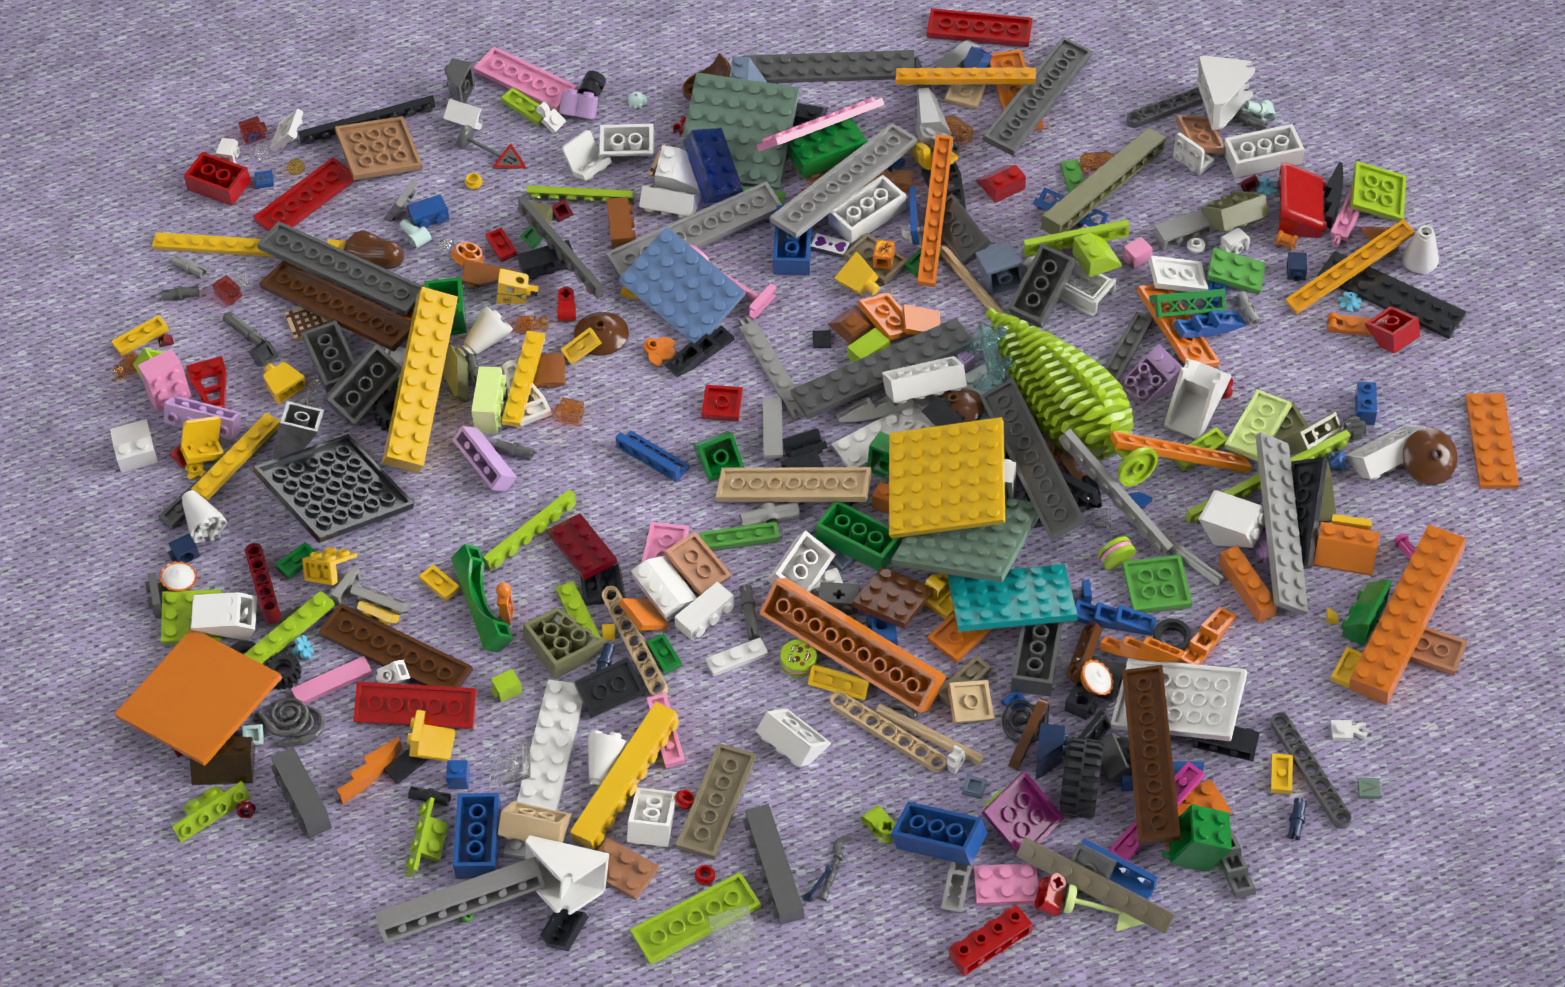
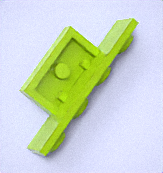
(208, 809)
(428, 838)

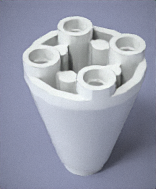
(1421, 252)
(485, 332)
(202, 518)
(602, 754)

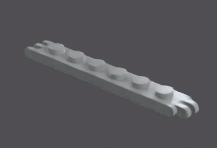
(770, 364)

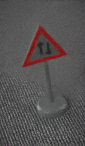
(507, 160)

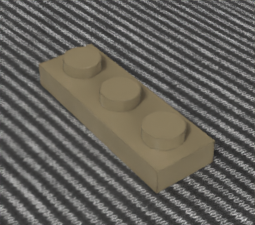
(972, 671)

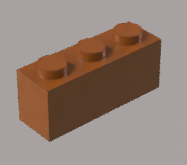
(620, 221)

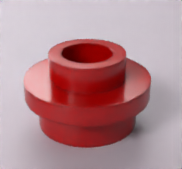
(684, 799)
(704, 869)

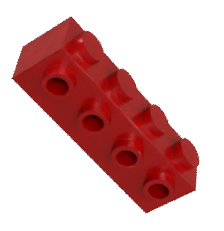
(990, 940)

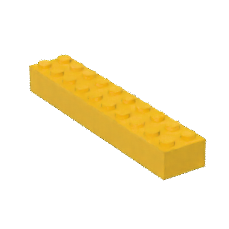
(420, 380)

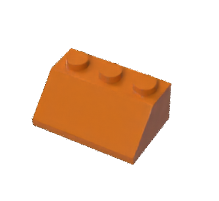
(1346, 548)

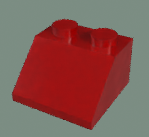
(1003, 182)
(1393, 329)

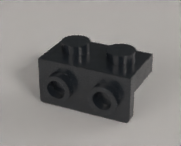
(804, 443)
(563, 929)

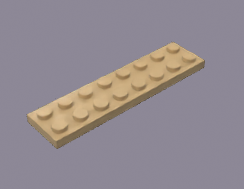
(794, 484)

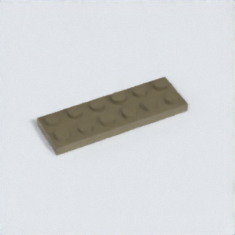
(716, 801)

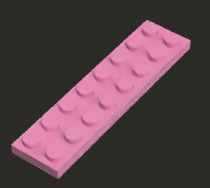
(819, 123)

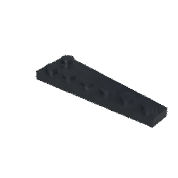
(1308, 490)

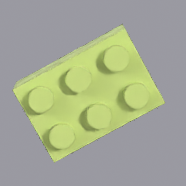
(488, 399)

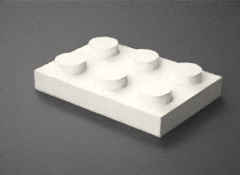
(1177, 274)

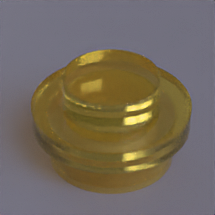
(296, 166)

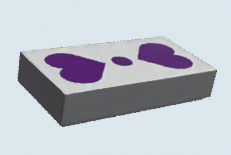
(830, 245)

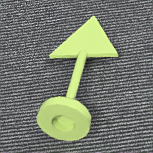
(1124, 920)

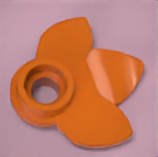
(661, 351)

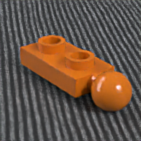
(505, 602)

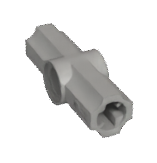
(770, 513)

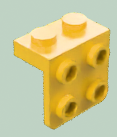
(923, 156)
(201, 440)
(429, 740)

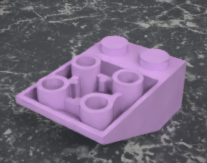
(1152, 376)

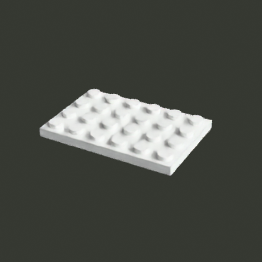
(1199, 699)

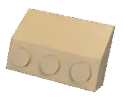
(522, 819)

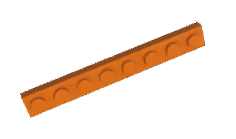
(1183, 452)

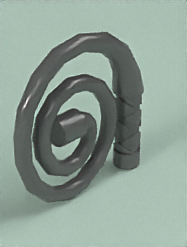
(288, 714)
(302, 740)

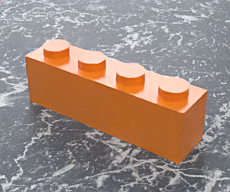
(1247, 583)

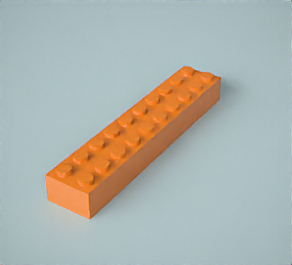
(1407, 614)
(853, 645)

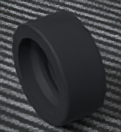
(1174, 624)

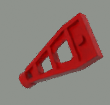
(207, 369)

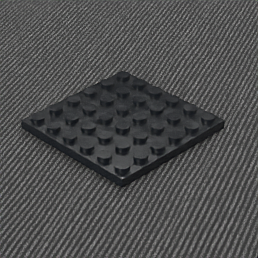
(333, 488)

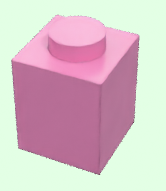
(1137, 252)

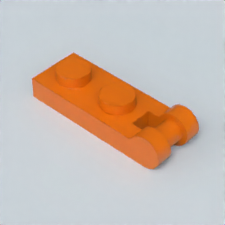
(1349, 325)

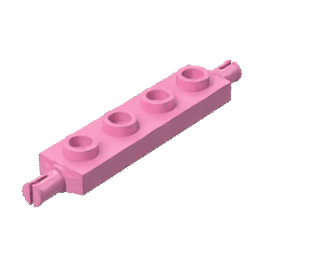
(1345, 222)

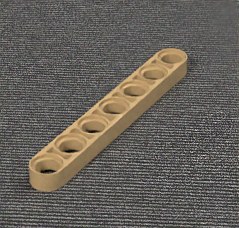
(638, 649)
(882, 724)

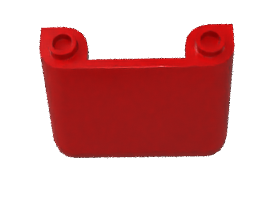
(1301, 202)

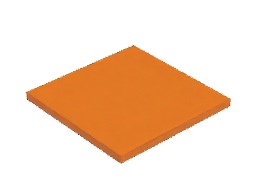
(198, 696)

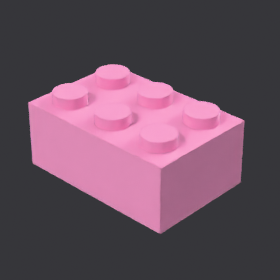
(163, 378)

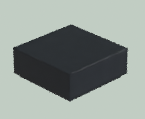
(822, 339)

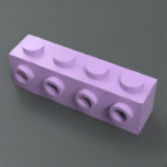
(180, 409)
(484, 458)

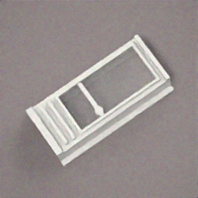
(1081, 290)

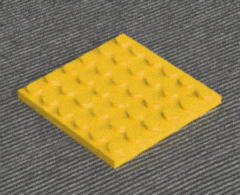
(946, 478)

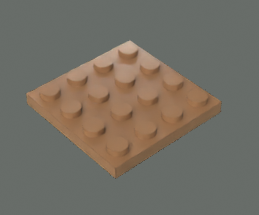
(378, 148)

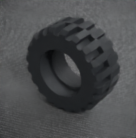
(1081, 778)

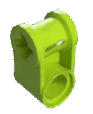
(879, 823)

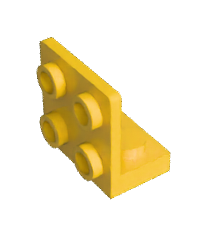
(321, 566)

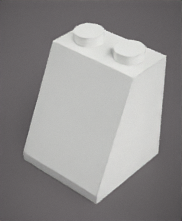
(1232, 520)

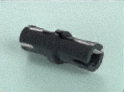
(424, 794)

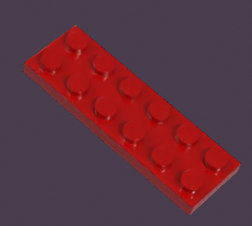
(979, 27)
(306, 195)
(399, 704)

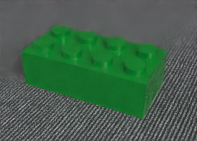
(825, 147)
(857, 535)

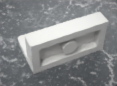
(463, 114)

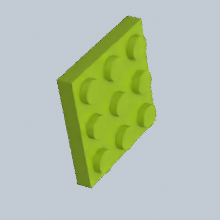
(1378, 191)
(177, 615)

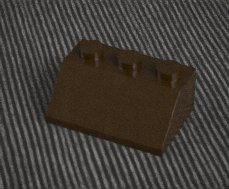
(228, 766)

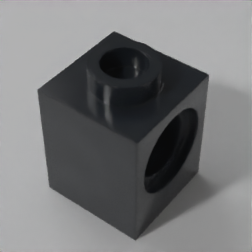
(263, 353)
(1079, 696)

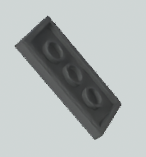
(961, 231)

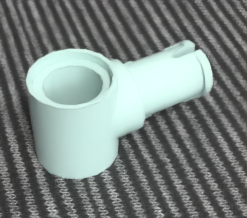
(1262, 109)
(416, 235)

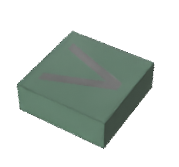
(1369, 788)

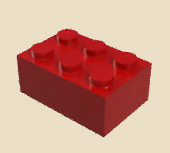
(217, 178)

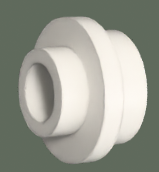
(1196, 248)

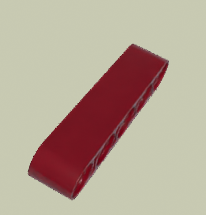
(262, 583)

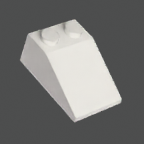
(675, 171)
(133, 445)
(651, 817)

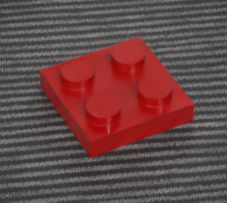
(722, 403)

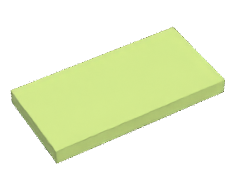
(1262, 415)

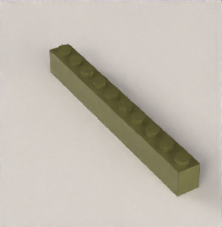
(1103, 182)

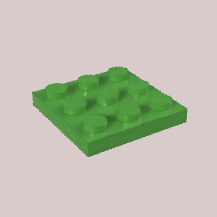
(1157, 584)

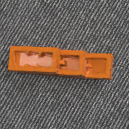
(1208, 636)
(1147, 650)
(368, 773)

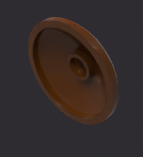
(612, 332)
(966, 402)
(1420, 457)

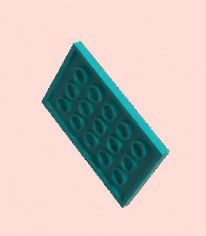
(1022, 599)

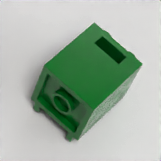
(453, 287)
(1203, 838)

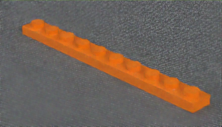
(935, 211)

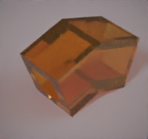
(1055, 450)

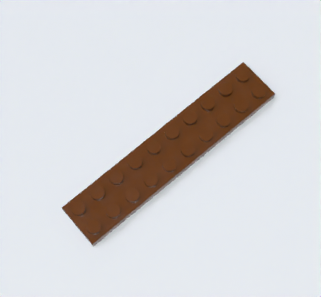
(337, 305)
(1151, 755)

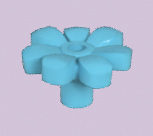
(1267, 187)
(1349, 301)
(303, 648)

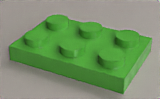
(1236, 271)

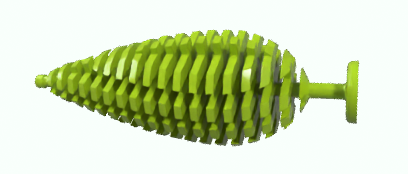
(1071, 392)

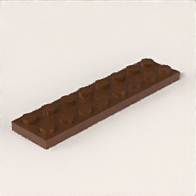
(385, 644)

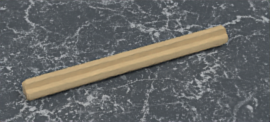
(969, 280)
(927, 733)

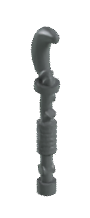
(838, 856)

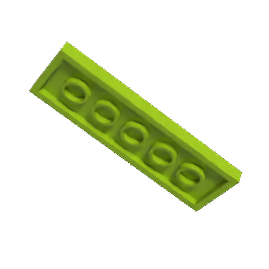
(688, 920)

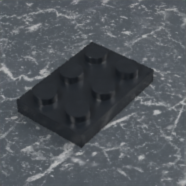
(609, 688)

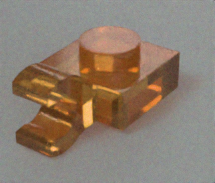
(530, 323)
(126, 366)

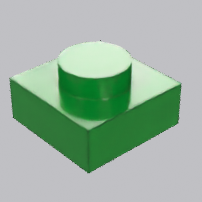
(531, 237)

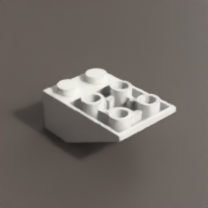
(224, 614)

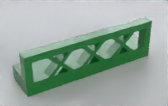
(1185, 296)

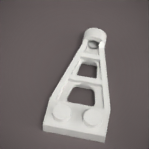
(534, 410)

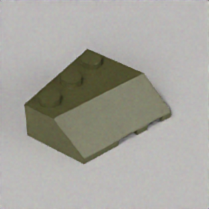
(1235, 210)
(560, 642)

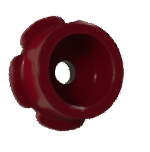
(245, 807)

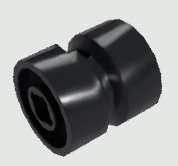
(592, 82)

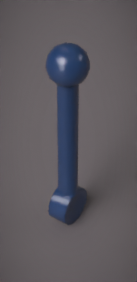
(808, 896)

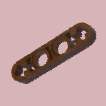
(1084, 650)
(1028, 733)

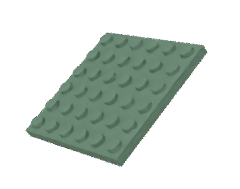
(747, 115)
(971, 552)

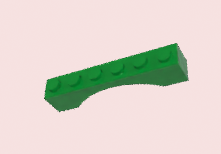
(469, 569)

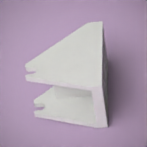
(1222, 87)
(1195, 398)
(569, 872)

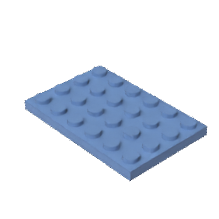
(681, 286)

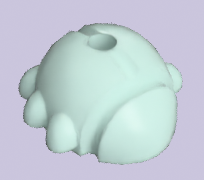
(636, 100)

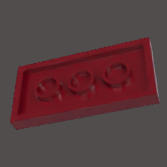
(582, 546)

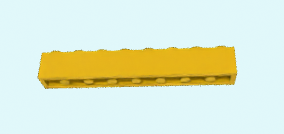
(625, 776)

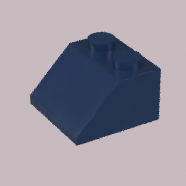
(1051, 748)

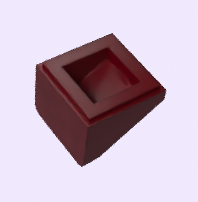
(1249, 183)
(561, 210)

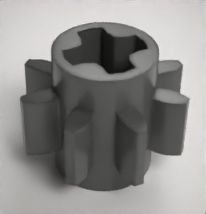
(1355, 427)

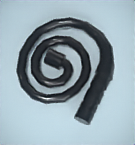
(1020, 720)

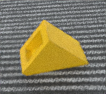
(1331, 617)
(608, 631)

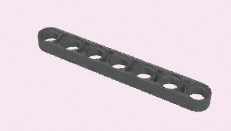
(1159, 113)
(1311, 779)

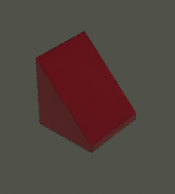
(166, 340)

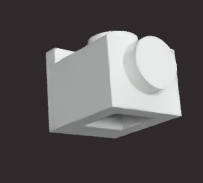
(228, 149)
(1235, 241)
(393, 673)

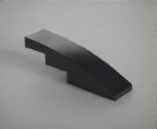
(1333, 193)
(695, 354)

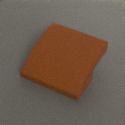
(550, 371)

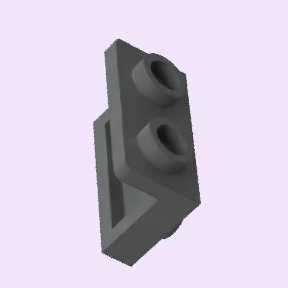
(156, 590)

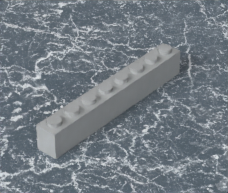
(459, 900)

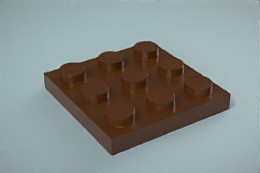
(892, 597)

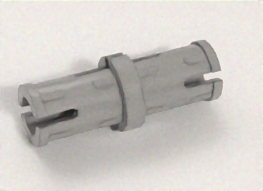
(189, 266)
(1247, 308)

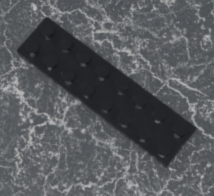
(1387, 291)

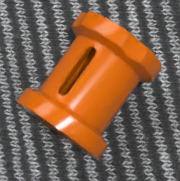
(1286, 240)

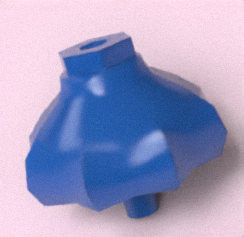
(1337, 460)

